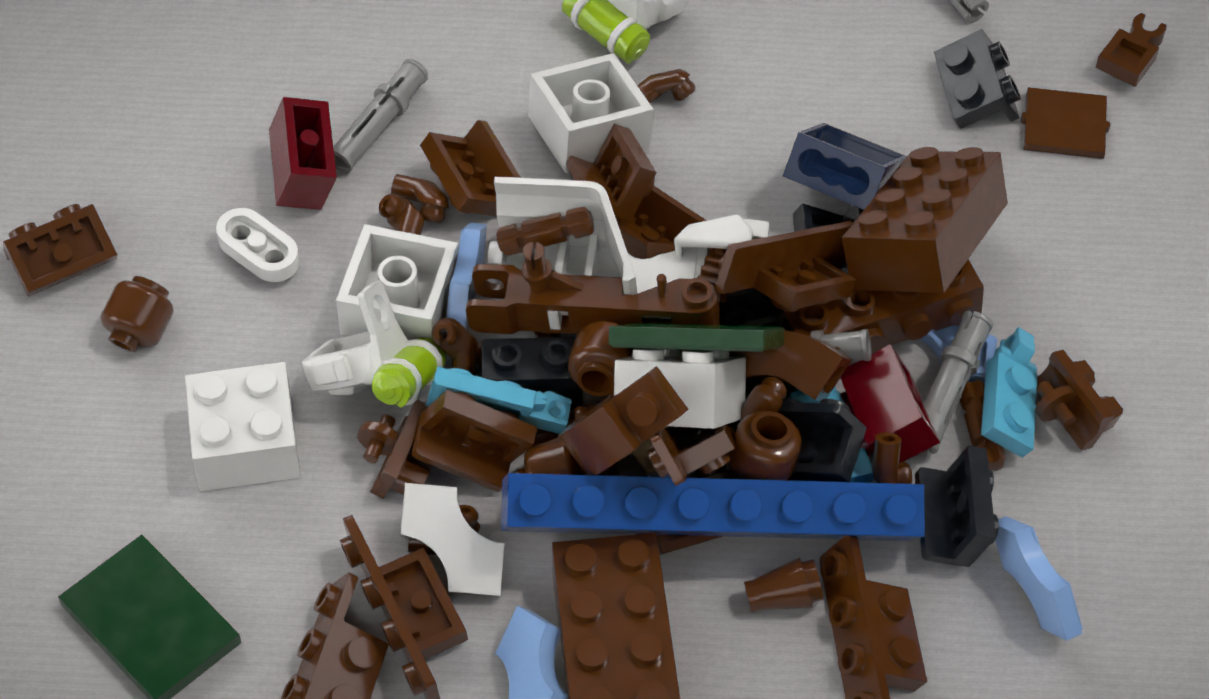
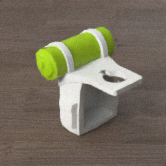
(621, 23)
(375, 357)

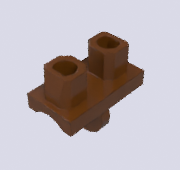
(1073, 401)
(383, 440)

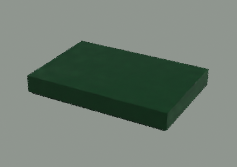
(696, 337)
(149, 620)

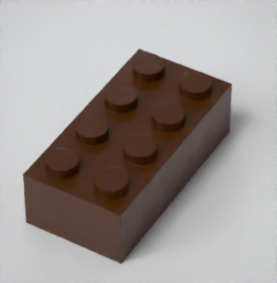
(926, 220)
(613, 618)

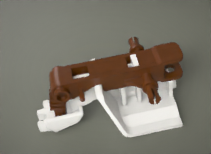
(594, 276)

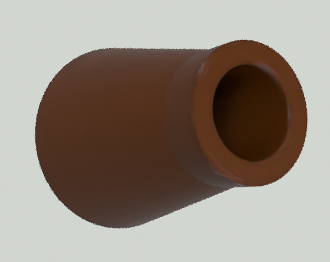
(786, 587)

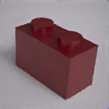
(302, 153)
(888, 401)

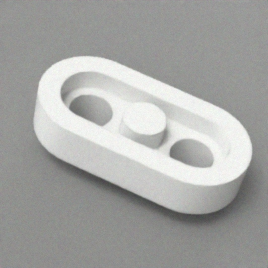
(261, 248)

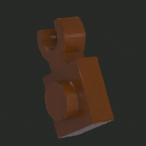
(1132, 53)

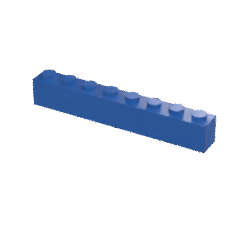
(711, 507)

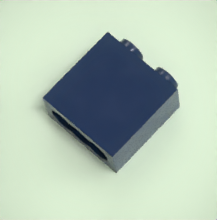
(841, 164)

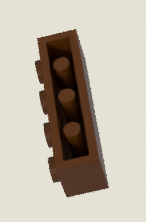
(891, 314)

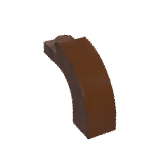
(801, 361)
(622, 422)

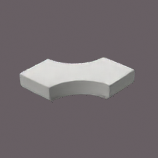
(435, 519)

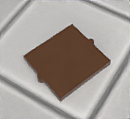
(1065, 122)

